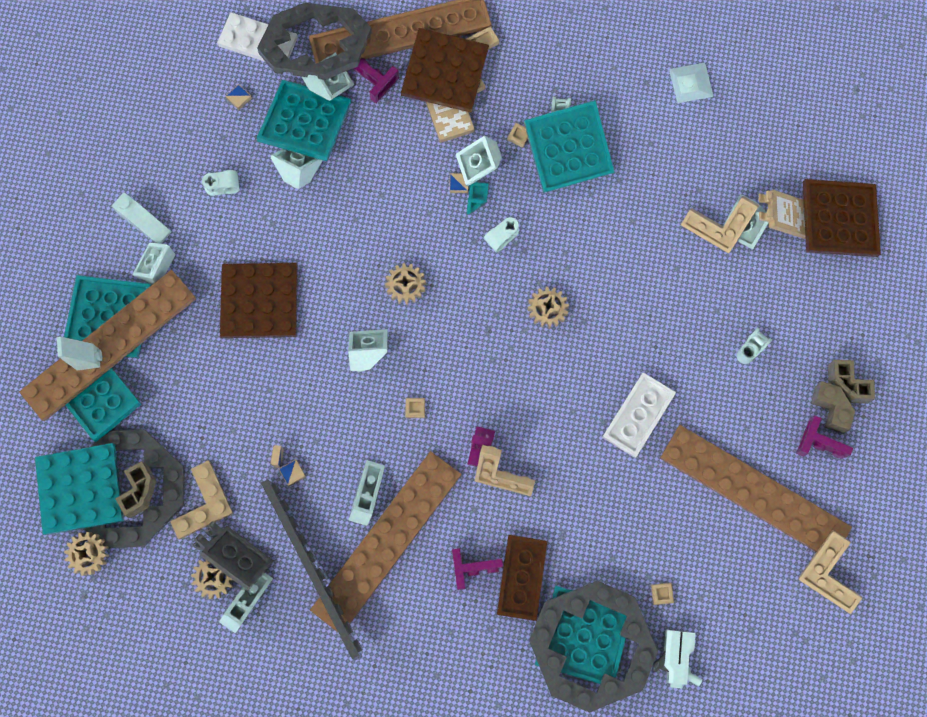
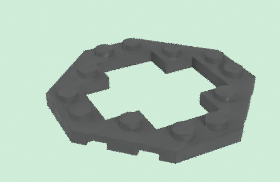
(304, 65)
(173, 489)
(634, 629)

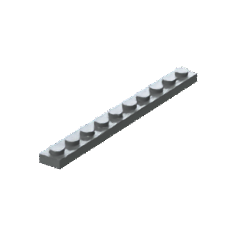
(316, 575)

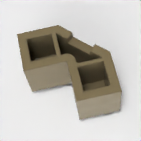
(856, 390)
(839, 407)
(140, 496)

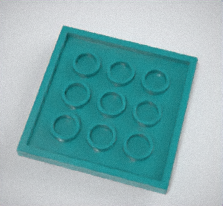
(303, 121)
(569, 146)
(97, 301)
(78, 489)
(589, 642)

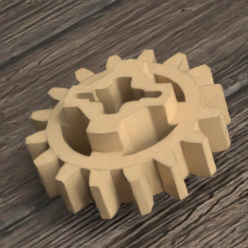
(398, 283)
(541, 305)
(78, 557)
(206, 582)

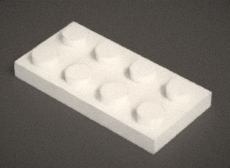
(245, 34)
(639, 415)

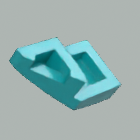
(477, 196)

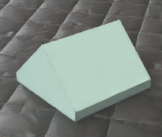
(154, 262)

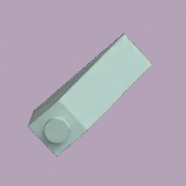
(141, 218)
(79, 353)
(366, 493)
(244, 604)

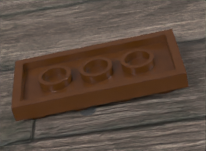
(522, 578)

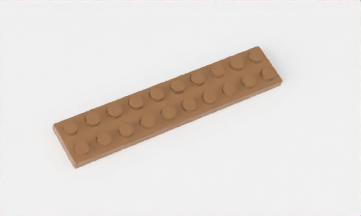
(400, 30)
(115, 339)
(751, 489)
(389, 537)

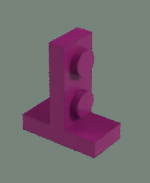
(376, 77)
(481, 437)
(820, 441)
(472, 569)

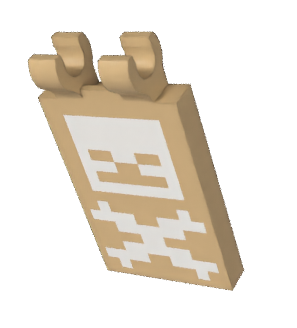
(449, 122)
(783, 213)

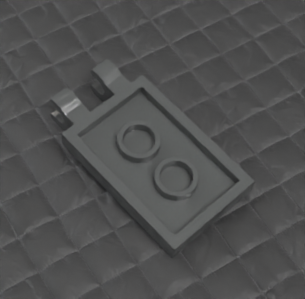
(233, 555)

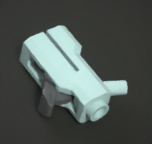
(676, 659)

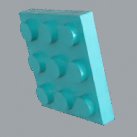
(103, 405)

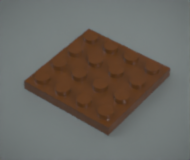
(444, 70)
(841, 218)
(258, 300)

